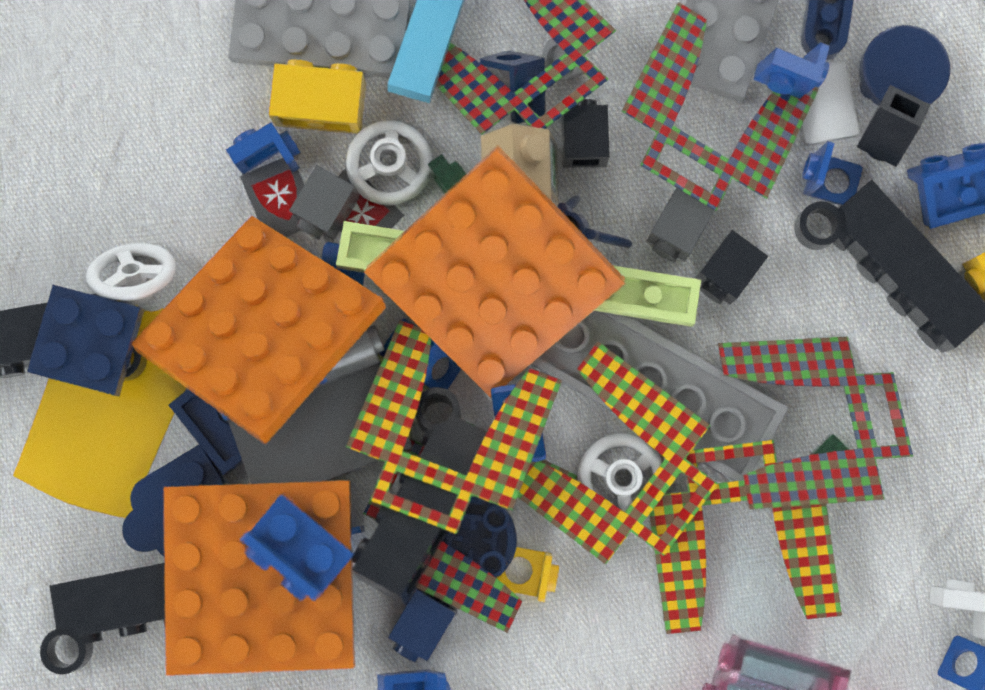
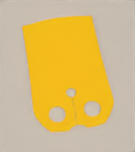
(97, 444)

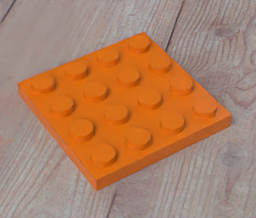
(494, 272)
(259, 328)
(230, 611)

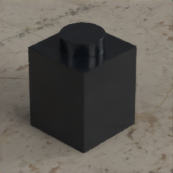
(893, 126)
(585, 135)
(730, 269)

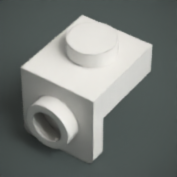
(963, 596)

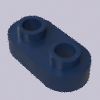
(829, 20)

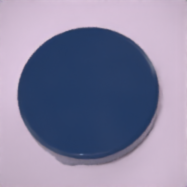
(907, 60)
(485, 536)

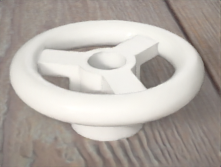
(382, 148)
(133, 281)
(590, 463)

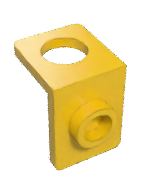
(543, 575)

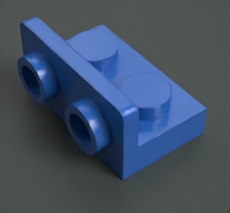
(951, 186)
(297, 549)

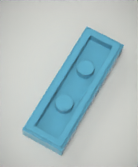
(424, 48)

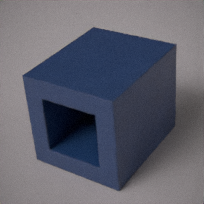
(421, 626)

